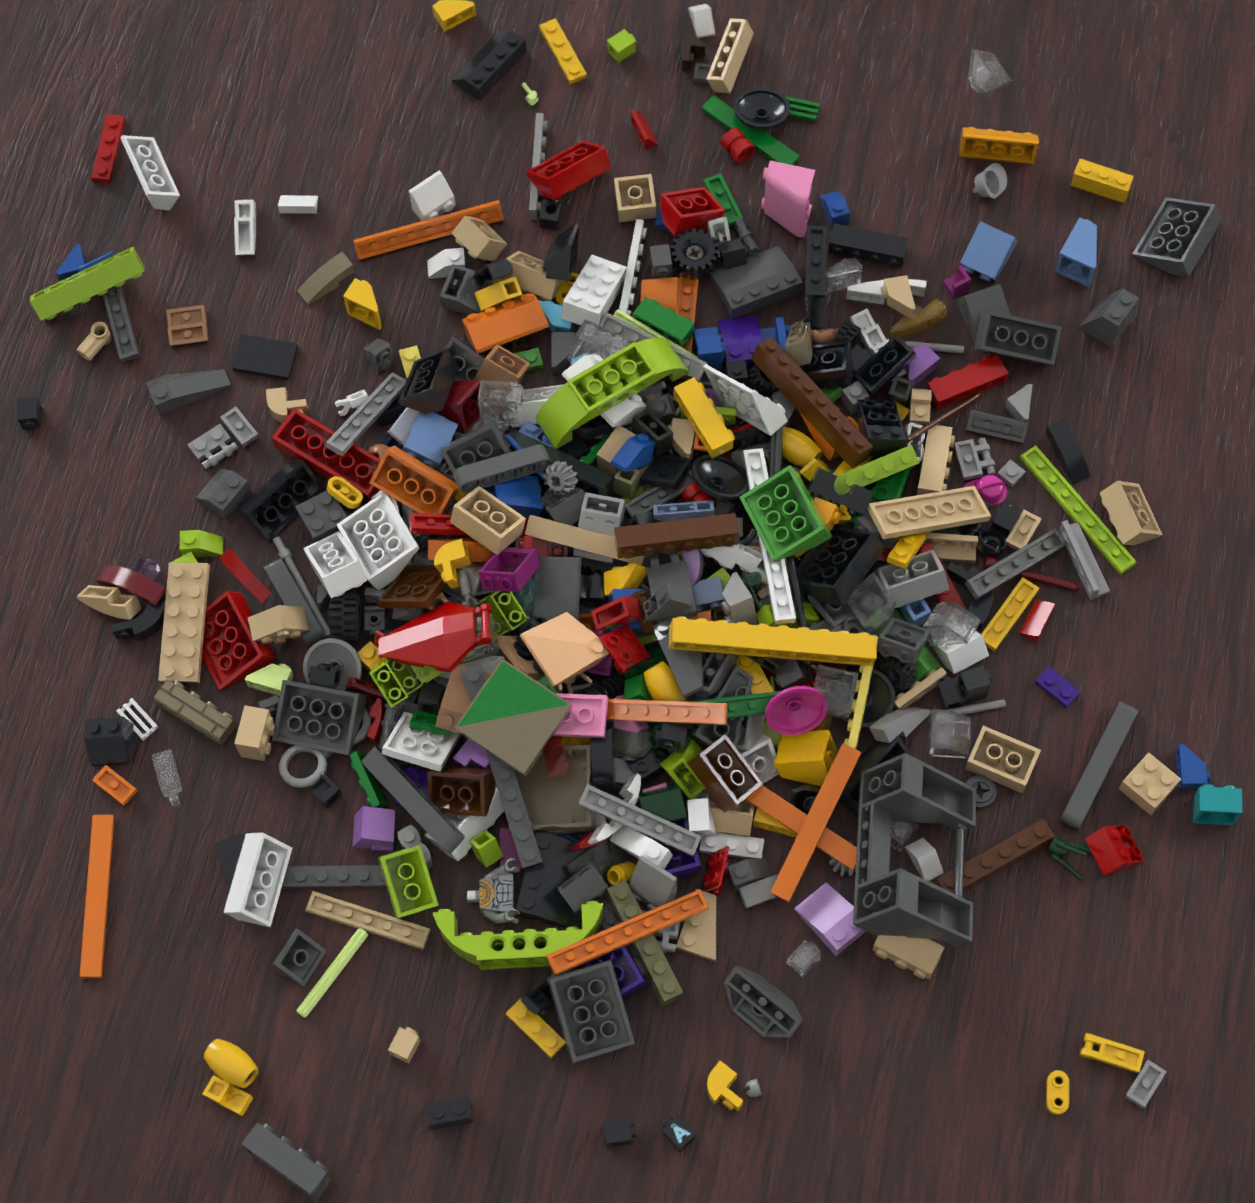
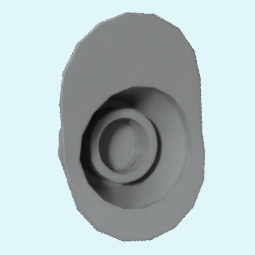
(991, 181)

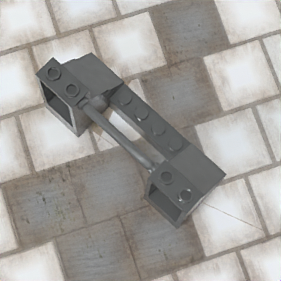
(898, 900)

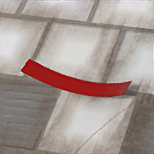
(244, 575)

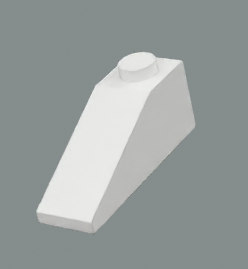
(639, 844)

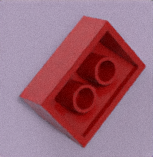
(689, 209)

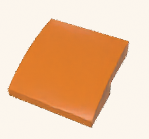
(663, 291)

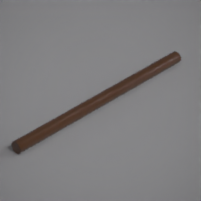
(941, 418)

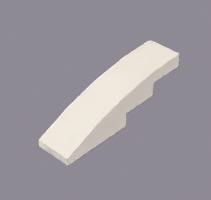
(871, 291)
(870, 334)

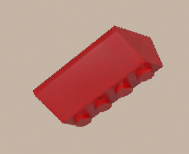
(569, 169)

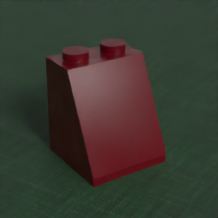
(462, 405)

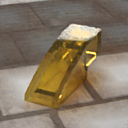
(922, 320)

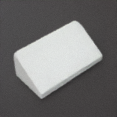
(298, 204)

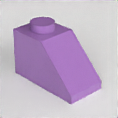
(923, 364)

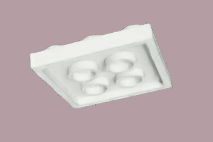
(419, 746)

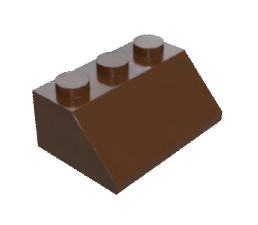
(725, 773)
(461, 790)

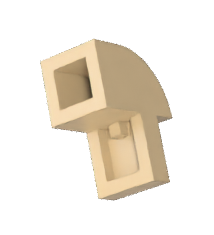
(280, 406)
(920, 406)

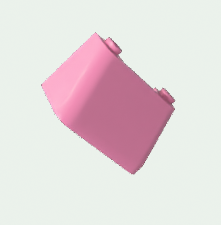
(788, 196)

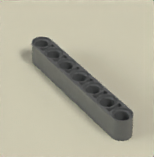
(1099, 765)
(413, 799)

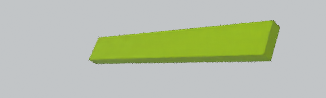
(1078, 510)

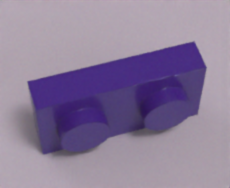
(1057, 687)

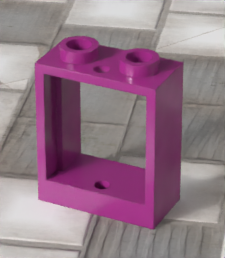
(525, 565)

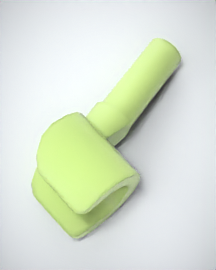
(532, 95)

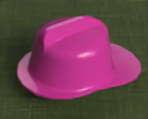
(990, 489)

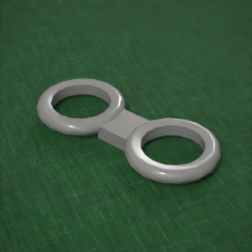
(322, 756)

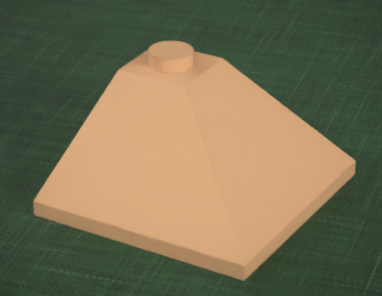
(564, 647)

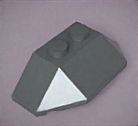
(716, 669)
(761, 1004)

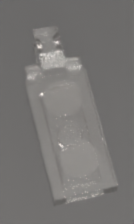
(167, 775)

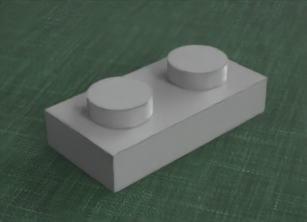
(239, 427)
(1145, 1084)

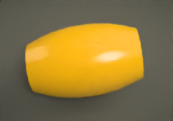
(798, 447)
(662, 684)
(231, 1063)

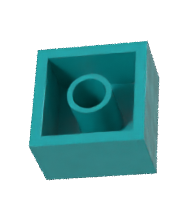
(1217, 805)

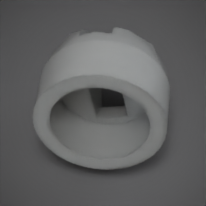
(754, 1087)

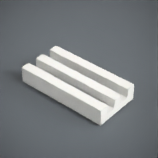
(127, 707)

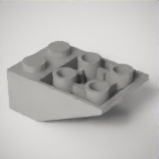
(601, 516)

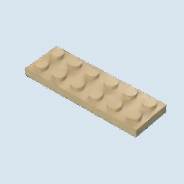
(928, 512)
(184, 622)

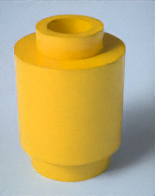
(621, 872)

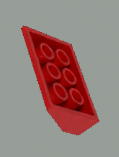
(229, 643)

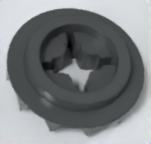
(986, 785)

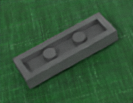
(997, 426)

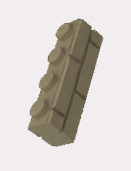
(195, 712)

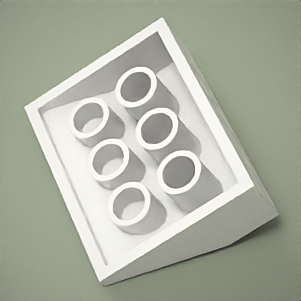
(748, 403)
(379, 540)

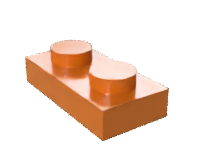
(114, 785)

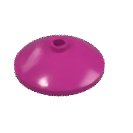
(796, 710)

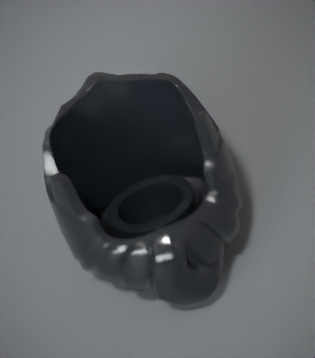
(804, 797)

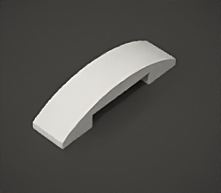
(630, 792)

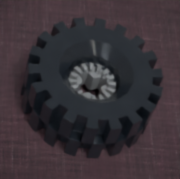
(699, 244)

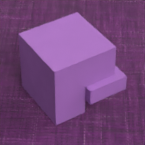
(472, 757)
(374, 829)

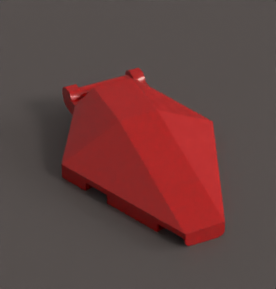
(438, 637)

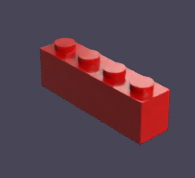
(967, 381)

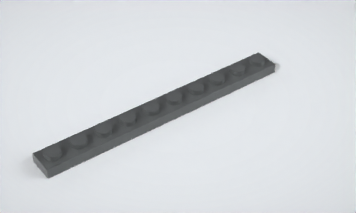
(507, 787)

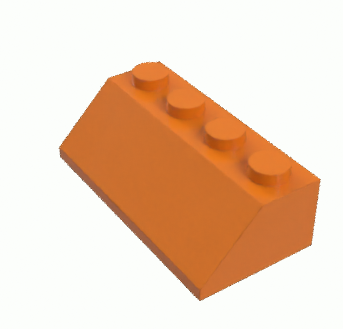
(505, 322)
(413, 483)

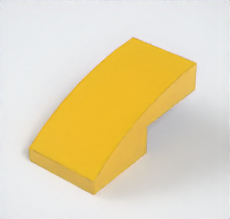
(227, 1095)

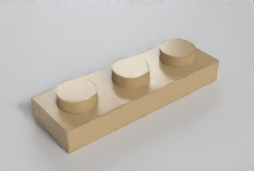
(919, 689)

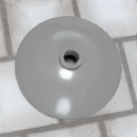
(331, 652)

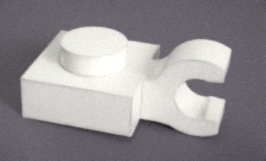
(352, 401)

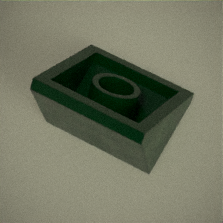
(664, 803)

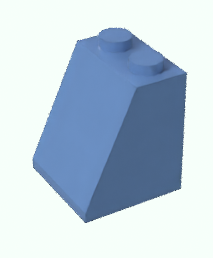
(988, 252)
(1079, 253)
(428, 437)

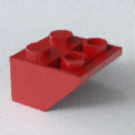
(1114, 849)

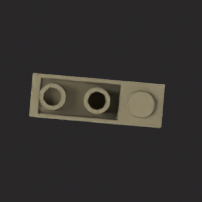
(799, 343)

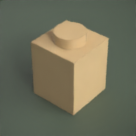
(404, 1044)

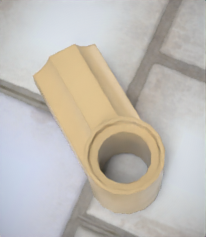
(94, 341)

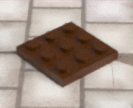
(413, 588)

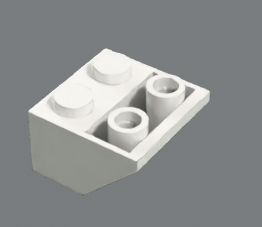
(962, 655)

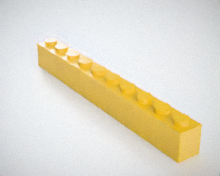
(772, 642)

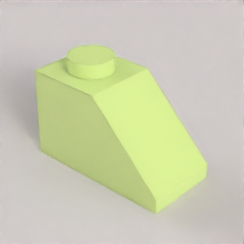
(270, 678)

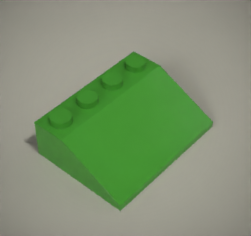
(785, 515)

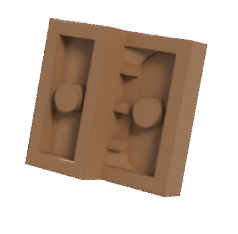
(187, 325)

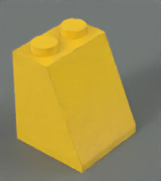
(806, 756)

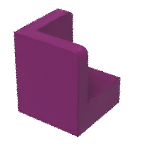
(957, 283)

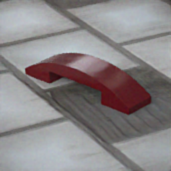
(131, 582)

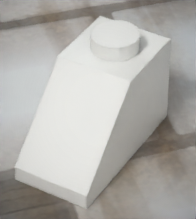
(441, 263)

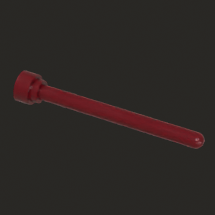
(1037, 576)

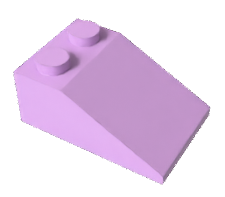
(830, 918)

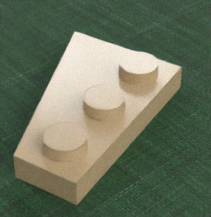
(699, 932)

